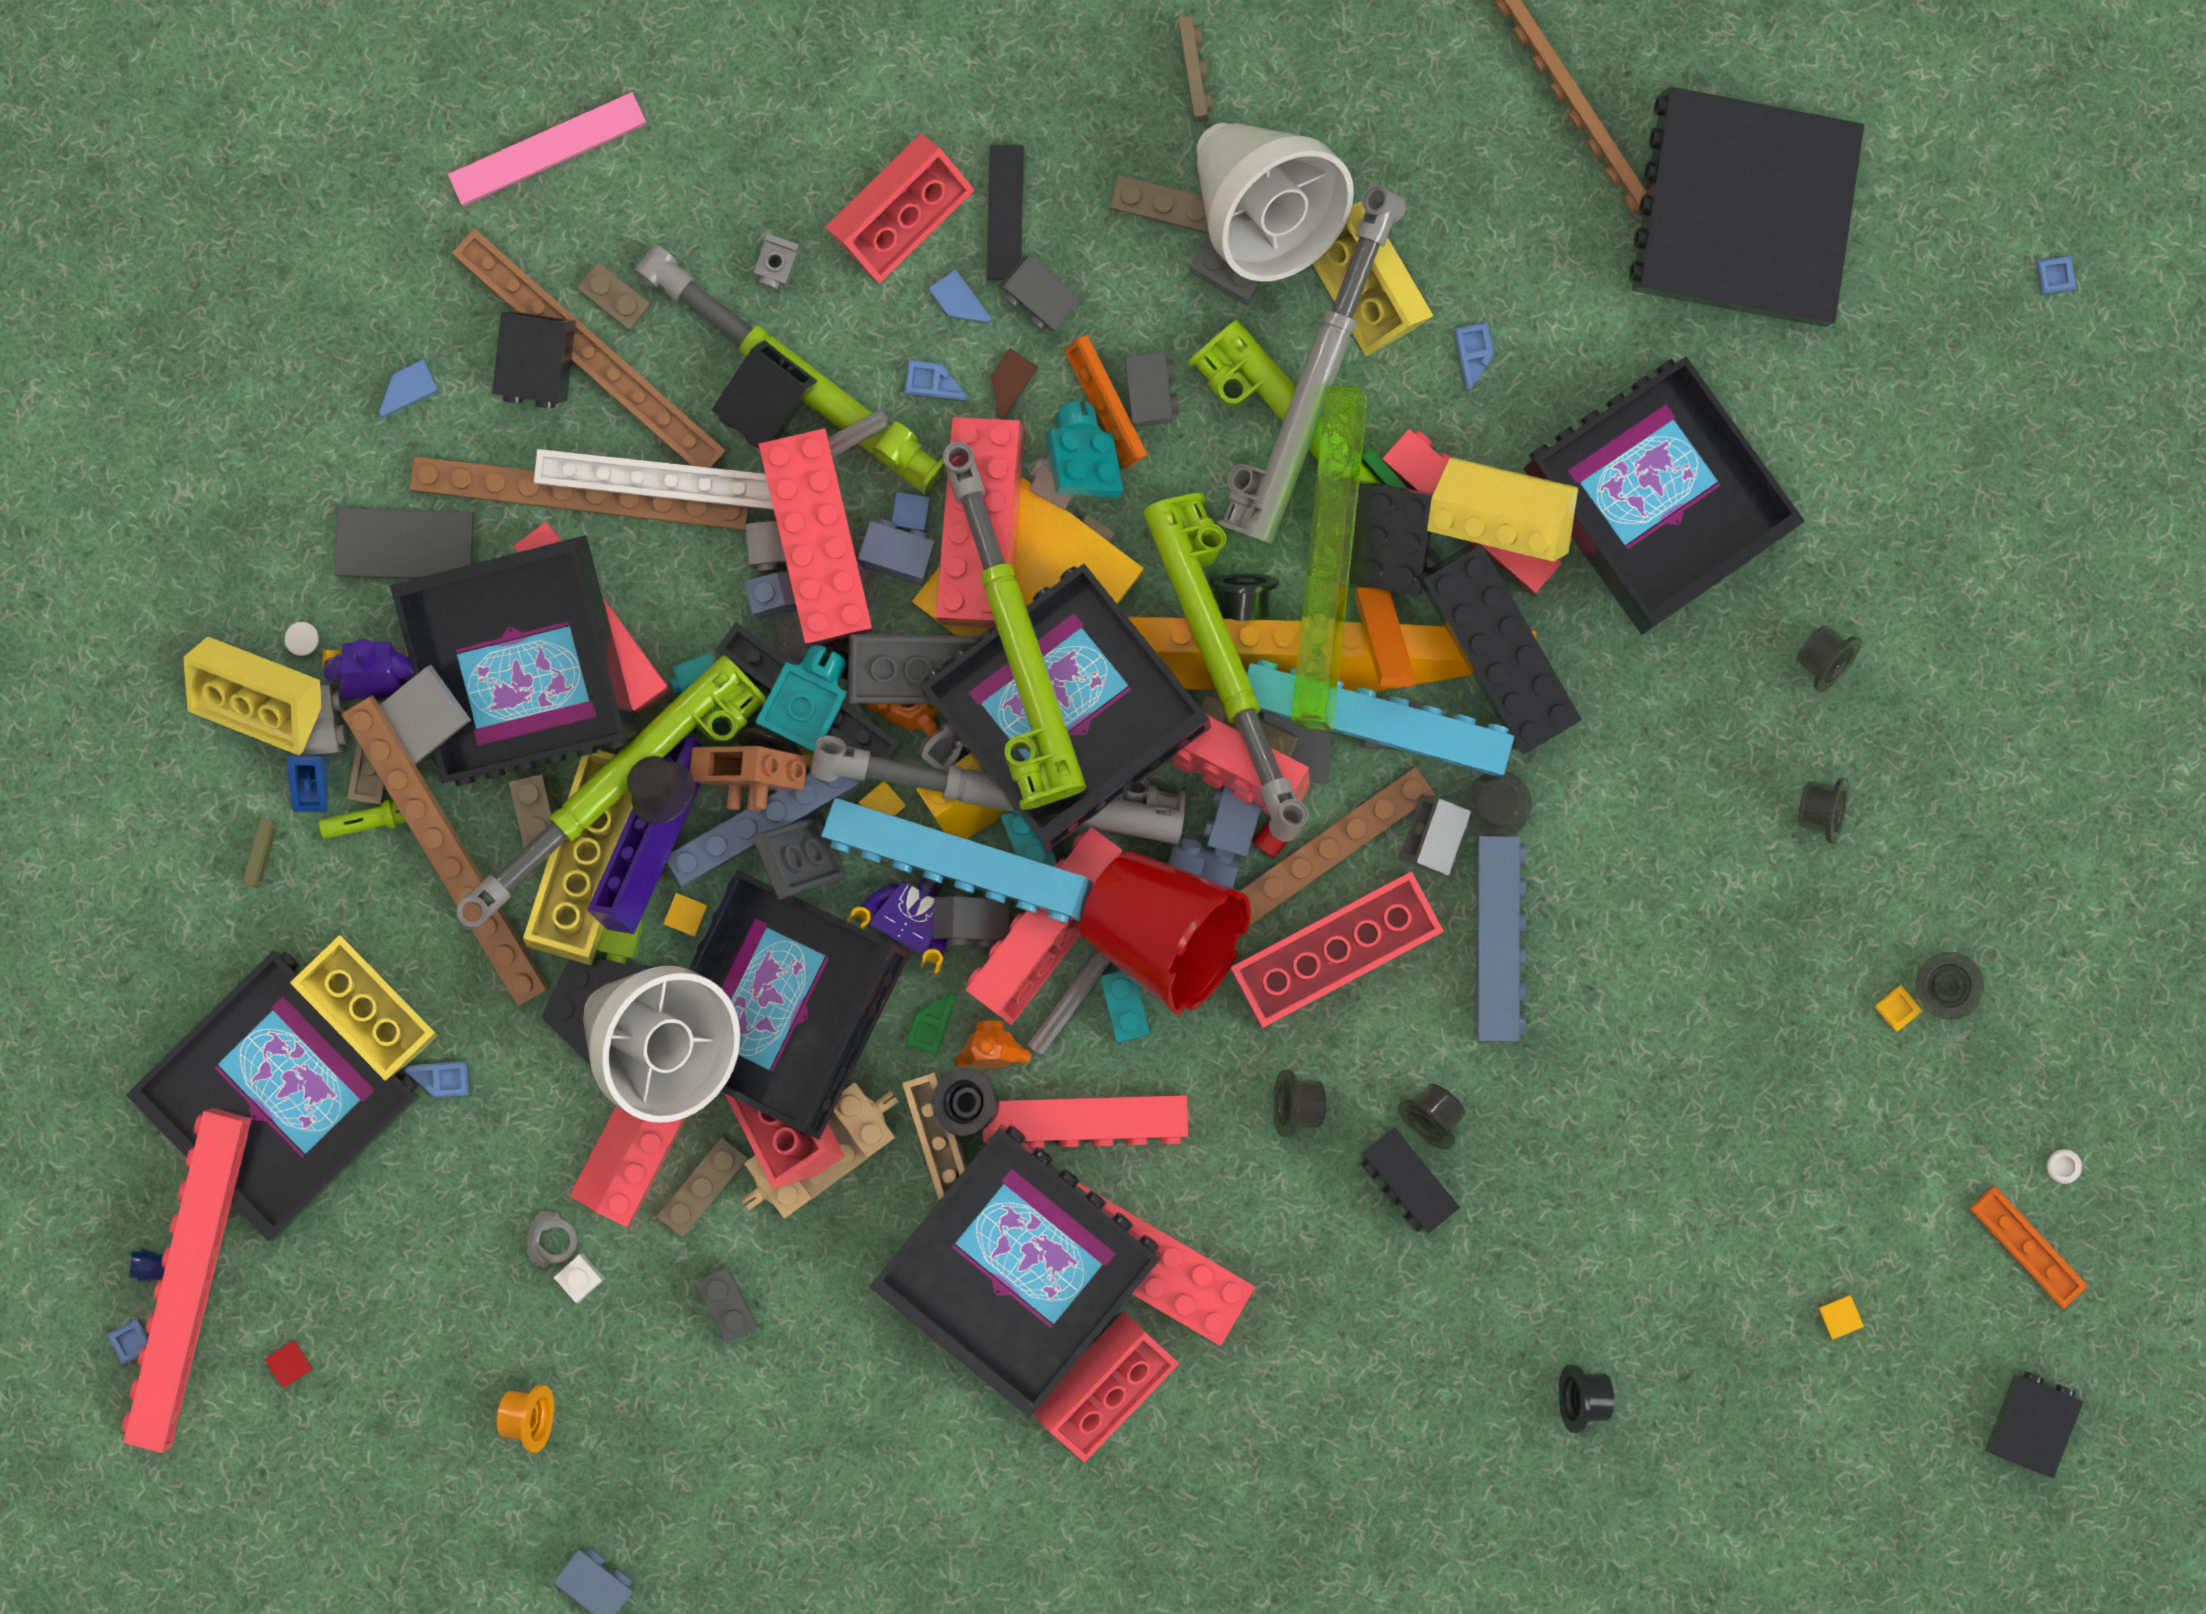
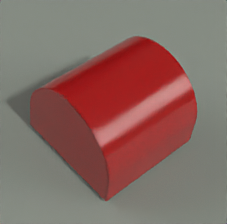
(1268, 843)

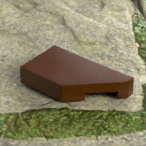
(1010, 380)

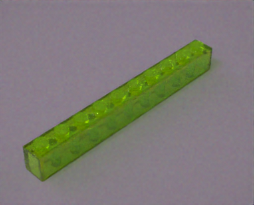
(1329, 558)

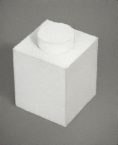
(579, 1278)

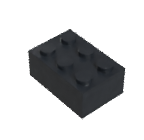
(1408, 1181)

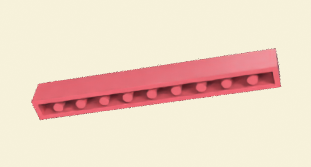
(186, 1279)

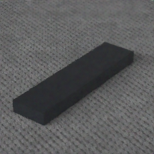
(1004, 209)

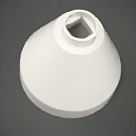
(1271, 198)
(661, 1042)

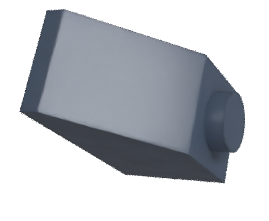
(770, 595)

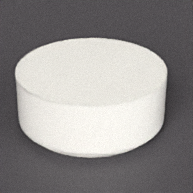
(302, 639)
(2064, 1166)

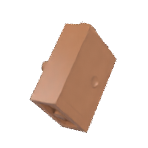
(750, 770)

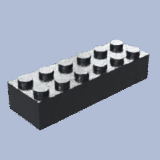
(1499, 647)

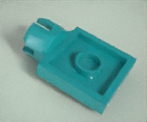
(1082, 454)
(805, 698)

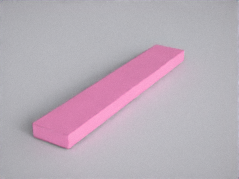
(547, 149)

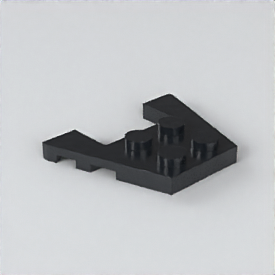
(575, 986)

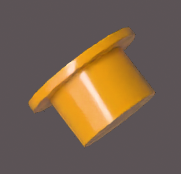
(527, 1417)

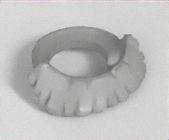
(545, 1221)

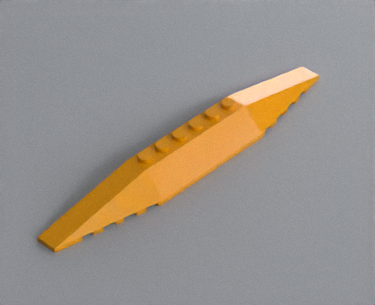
(1277, 641)

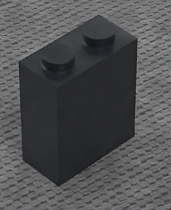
(533, 358)
(763, 395)
(2034, 1424)

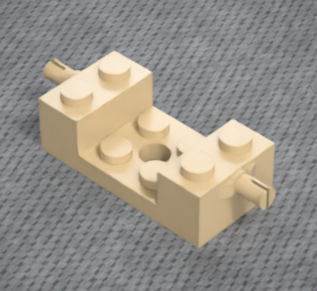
(860, 1134)

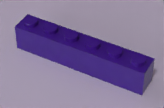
(638, 860)

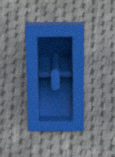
(308, 782)

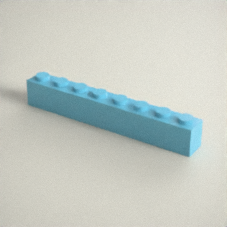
(1394, 723)
(956, 859)

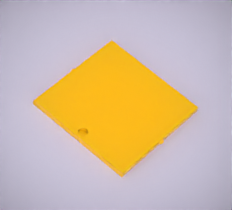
(1046, 547)

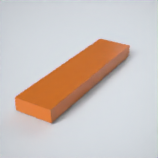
(1105, 401)
(1384, 637)
(2028, 1247)

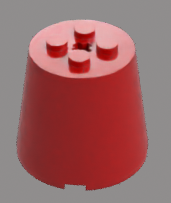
(1165, 928)

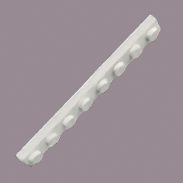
(652, 479)

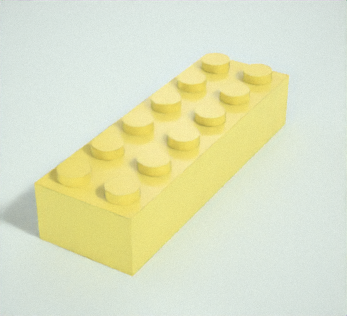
(573, 871)

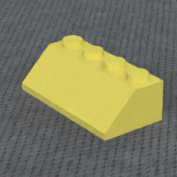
(1390, 298)
(1503, 509)
(251, 694)
(363, 1008)

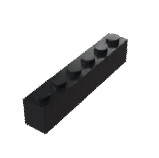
(765, 666)

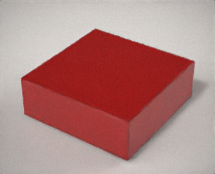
(288, 1364)

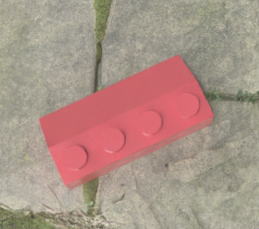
(900, 208)
(783, 1150)
(624, 1165)
(1105, 1386)

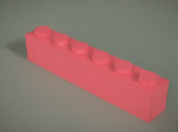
(1421, 470)
(1095, 1119)

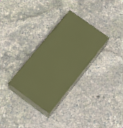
(260, 853)

